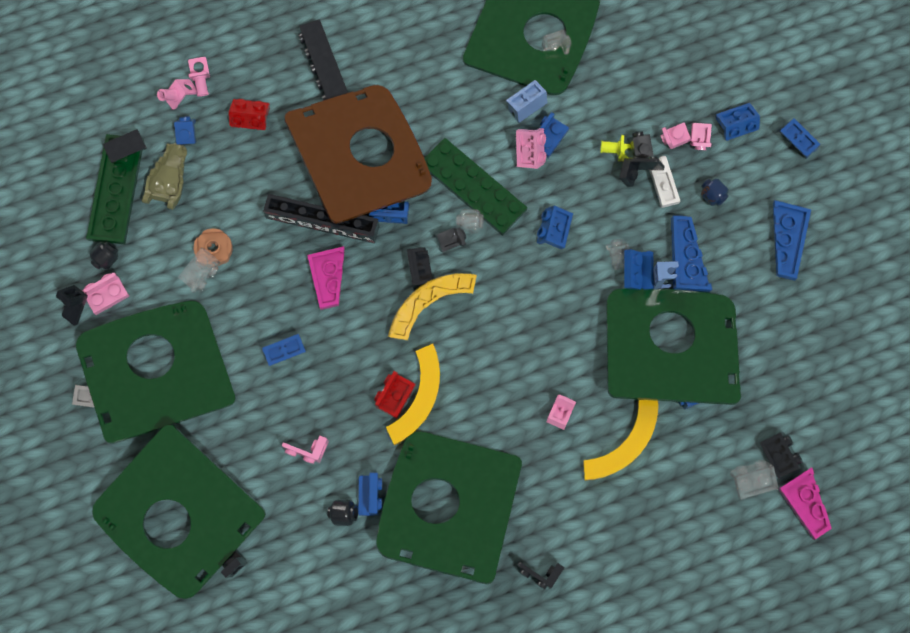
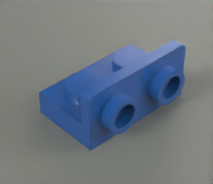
(738, 121)
(554, 133)
(554, 227)
(638, 270)

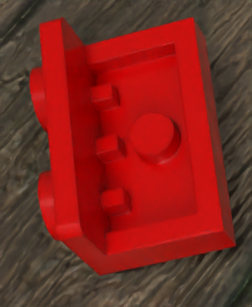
(248, 114)
(394, 394)

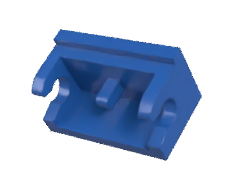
(800, 138)
(392, 214)
(284, 349)

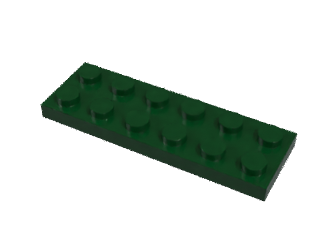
(474, 186)
(113, 198)

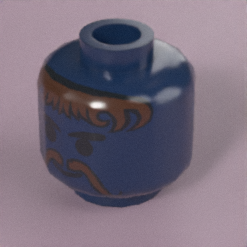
(714, 192)

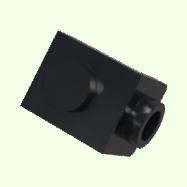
(641, 145)
(450, 238)

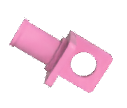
(199, 77)
(176, 92)

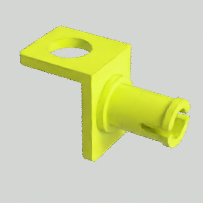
(616, 147)

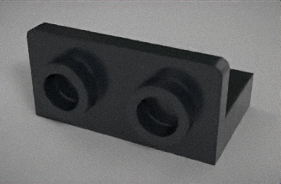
(781, 454)

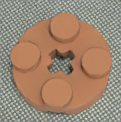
(216, 237)

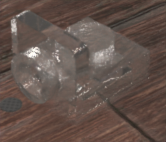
(555, 40)

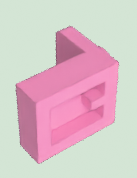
(676, 136)

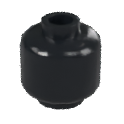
(104, 255)
(343, 512)

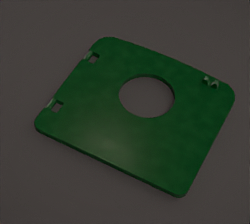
(502, 50)
(646, 372)
(142, 405)
(177, 471)
(476, 533)

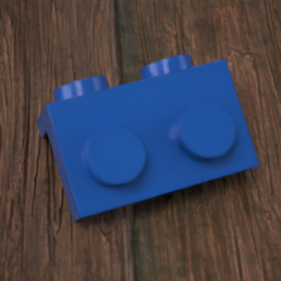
(369, 495)

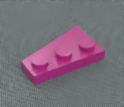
(327, 276)
(805, 501)

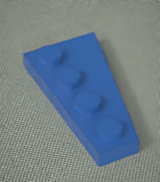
(789, 235)
(685, 250)

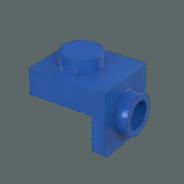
(185, 130)

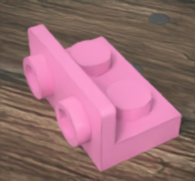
(530, 148)
(105, 293)

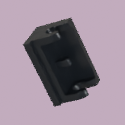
(124, 146)
(419, 266)

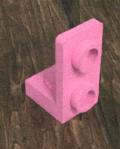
(318, 448)

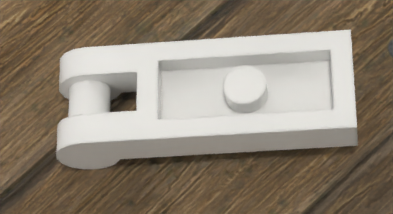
(665, 185)

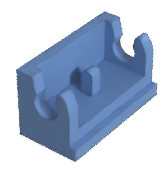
(527, 101)
(662, 272)

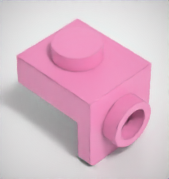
(700, 135)
(561, 411)

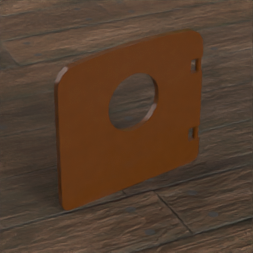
(340, 180)

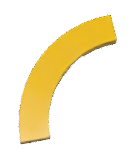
(424, 297)
(424, 399)
(630, 448)

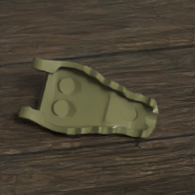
(166, 179)

